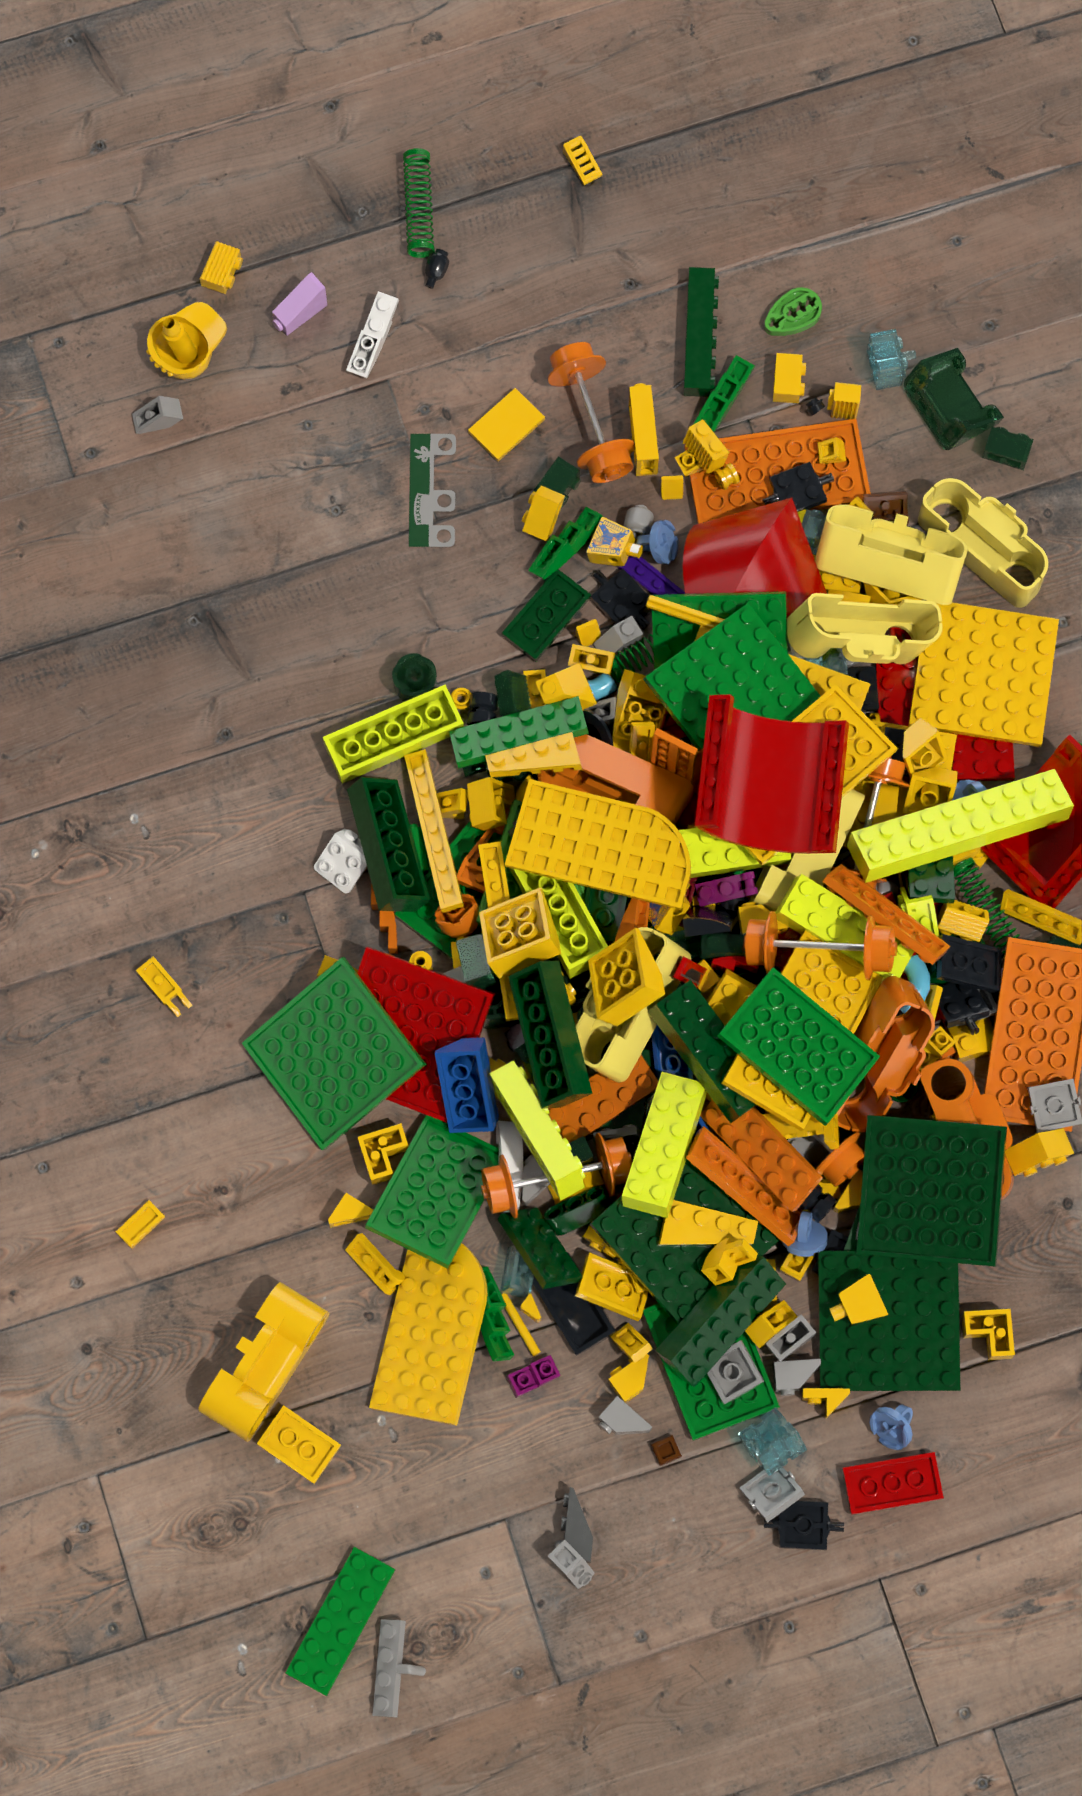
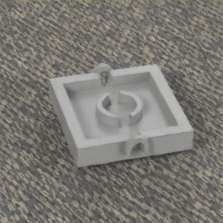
(1055, 1105)
(772, 1493)

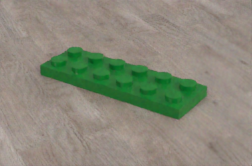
(517, 729)
(340, 1621)

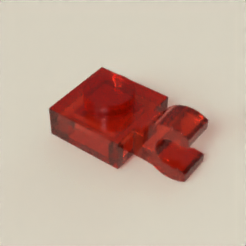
(790, 935)

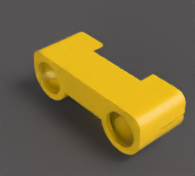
(246, 1397)

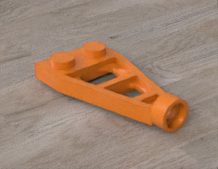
(470, 873)

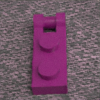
(726, 889)

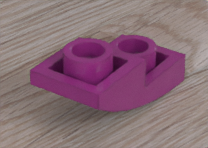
(533, 1376)

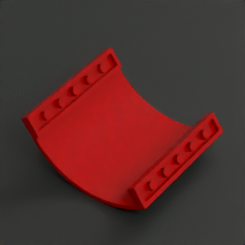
(771, 780)

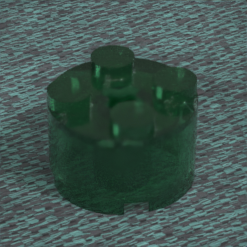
(411, 666)

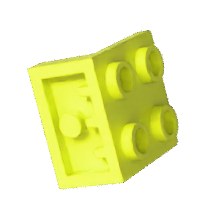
(920, 909)

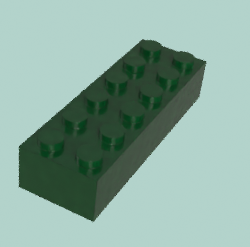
(388, 844)
(693, 1032)
(550, 1034)
(719, 1320)

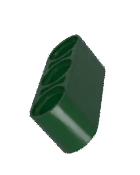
(577, 1210)

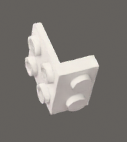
(342, 860)

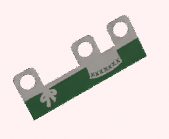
(422, 493)

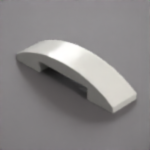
(512, 1148)

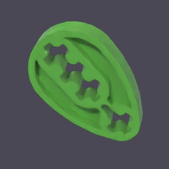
(789, 302)

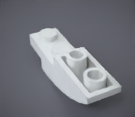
(373, 335)

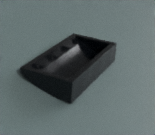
(708, 920)
(578, 1319)

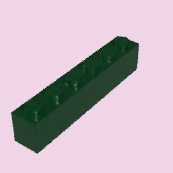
(699, 332)

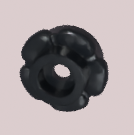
(814, 406)

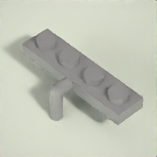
(390, 1668)

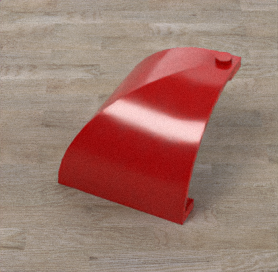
(752, 553)
(1048, 859)

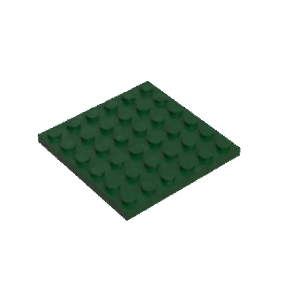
(932, 1190)
(671, 1271)
(909, 1347)

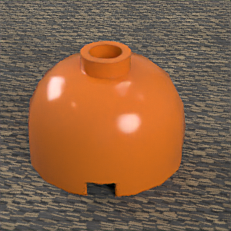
(460, 921)

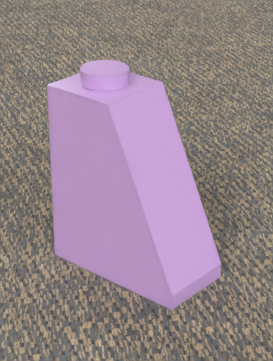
(300, 305)

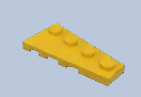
(703, 1226)

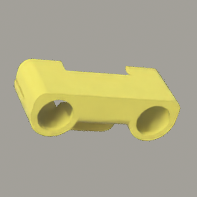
(993, 538)
(891, 554)
(862, 628)
(775, 881)
(633, 1034)

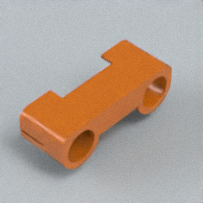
(624, 778)
(901, 1050)
(969, 1108)

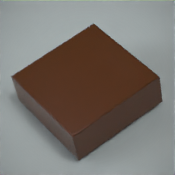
(666, 1450)

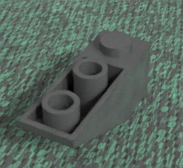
(576, 1527)

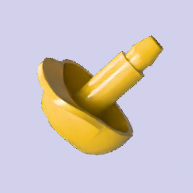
(185, 340)

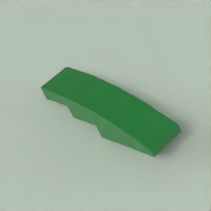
(725, 393)
(567, 544)
(494, 1324)

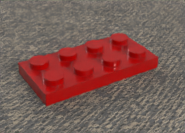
(892, 1483)

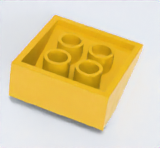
(519, 933)
(624, 978)

